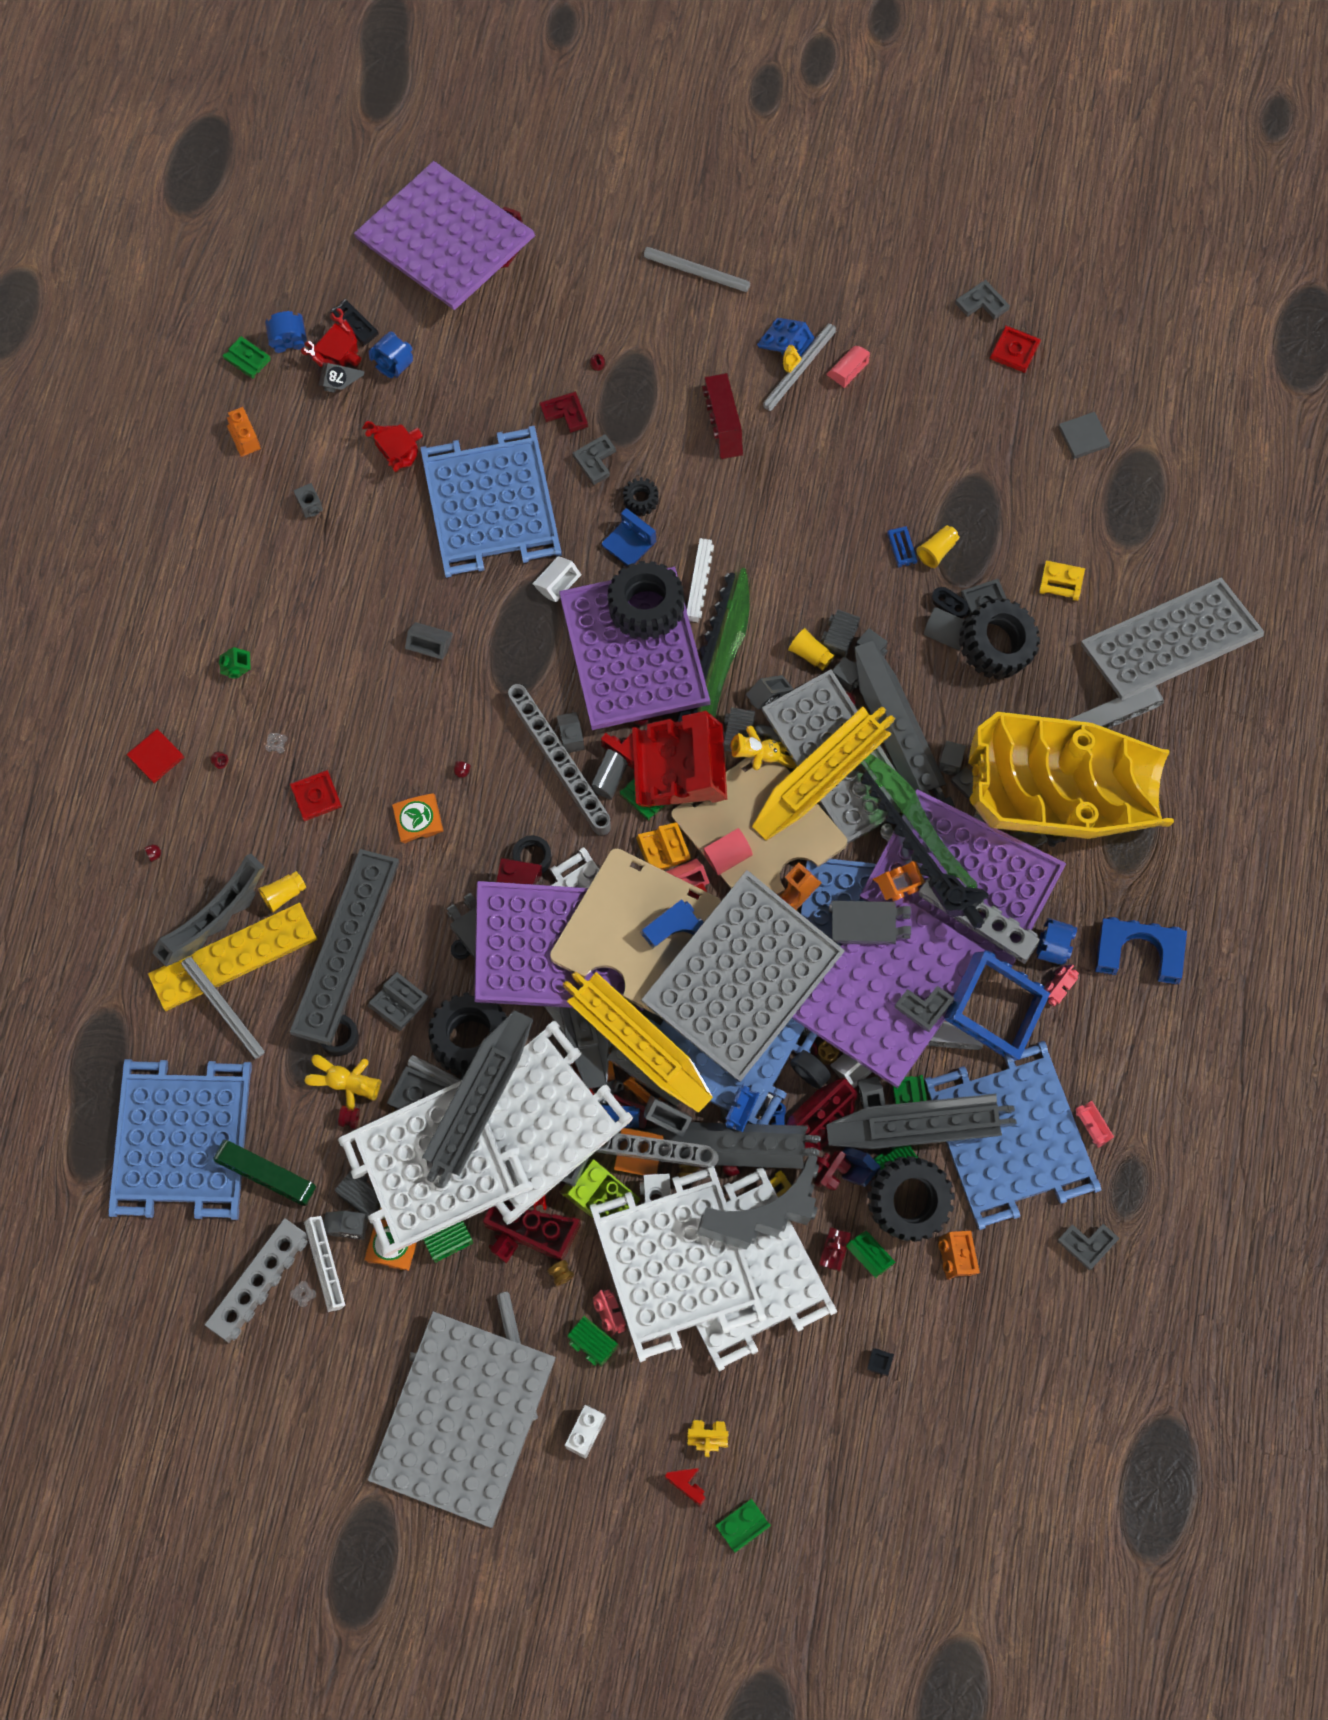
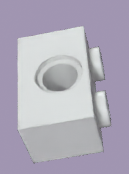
(655, 1184)
(585, 1431)

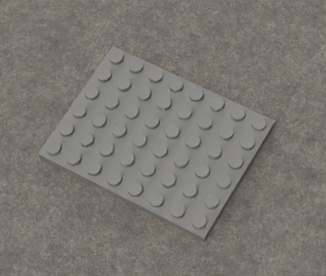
(742, 976)
(462, 1419)

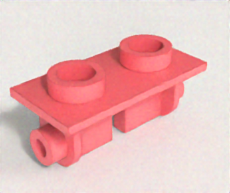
(1064, 977)
(1094, 1124)
(611, 1322)

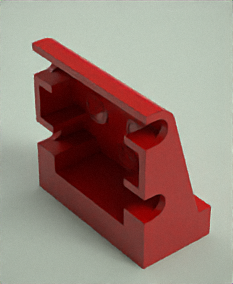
(680, 761)

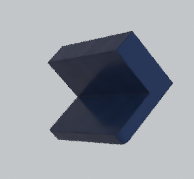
(862, 1167)

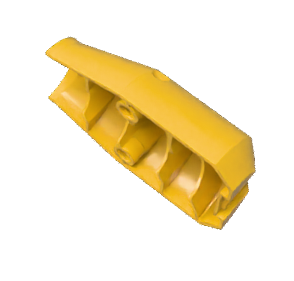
(1064, 777)

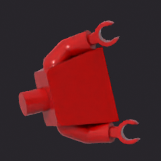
(336, 346)
(395, 443)

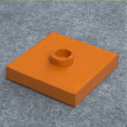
(637, 1165)

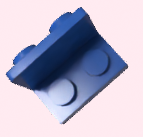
(785, 333)
(630, 539)

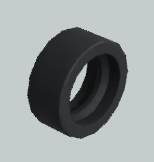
(533, 841)
(350, 1045)
(810, 1069)

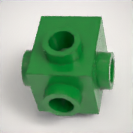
(234, 662)

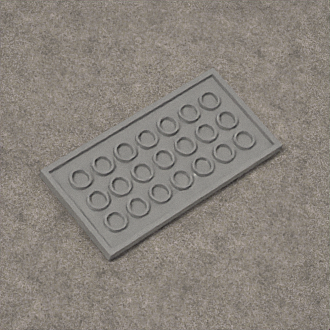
(1172, 638)
(804, 723)

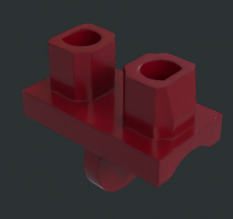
(836, 1162)
(835, 1249)

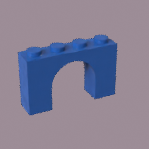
(676, 919)
(1168, 941)

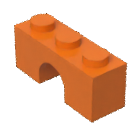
(800, 887)

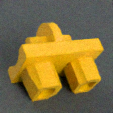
(708, 1439)

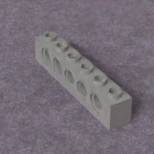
(1001, 939)
(245, 1285)

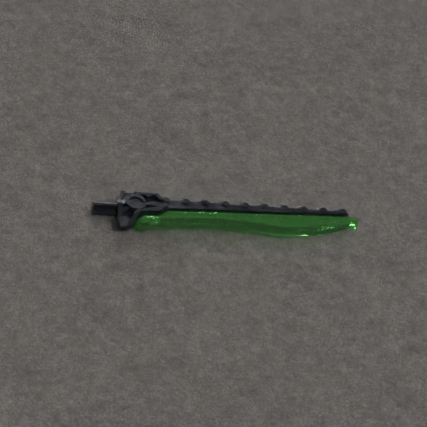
(732, 637)
(947, 888)

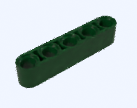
(264, 1173)

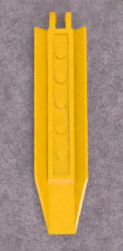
(822, 771)
(638, 1040)

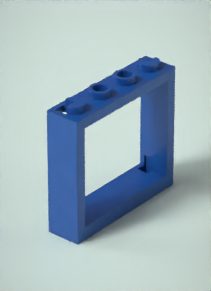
(965, 989)

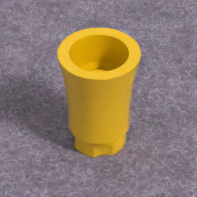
(937, 546)
(811, 650)
(282, 891)

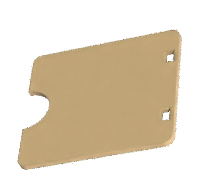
(809, 838)
(613, 913)

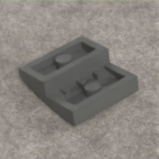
(398, 1001)

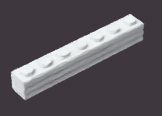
(699, 579)
(324, 1263)

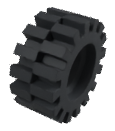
(640, 486)

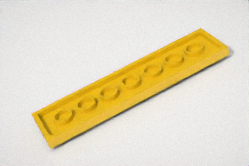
(235, 955)

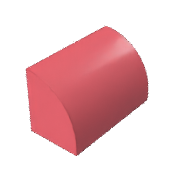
(849, 365)
(728, 851)
(691, 872)

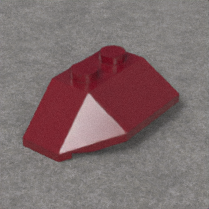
(824, 1107)

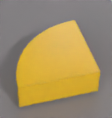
(791, 358)

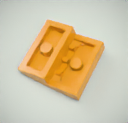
(664, 846)

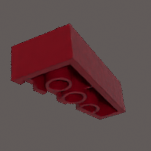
(723, 415)
(518, 872)
(537, 1230)

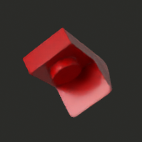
(624, 749)
(682, 1479)

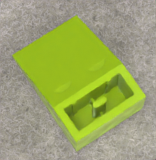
(597, 1187)

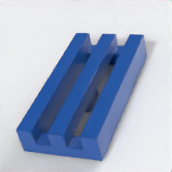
(906, 561)

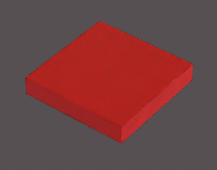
(1015, 349)
(155, 756)
(315, 795)

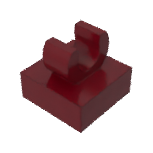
(503, 1247)

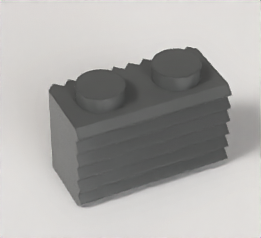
(841, 632)
(737, 723)
(358, 1194)

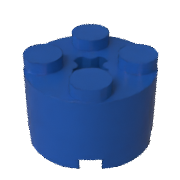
(285, 331)
(391, 355)
(1055, 942)

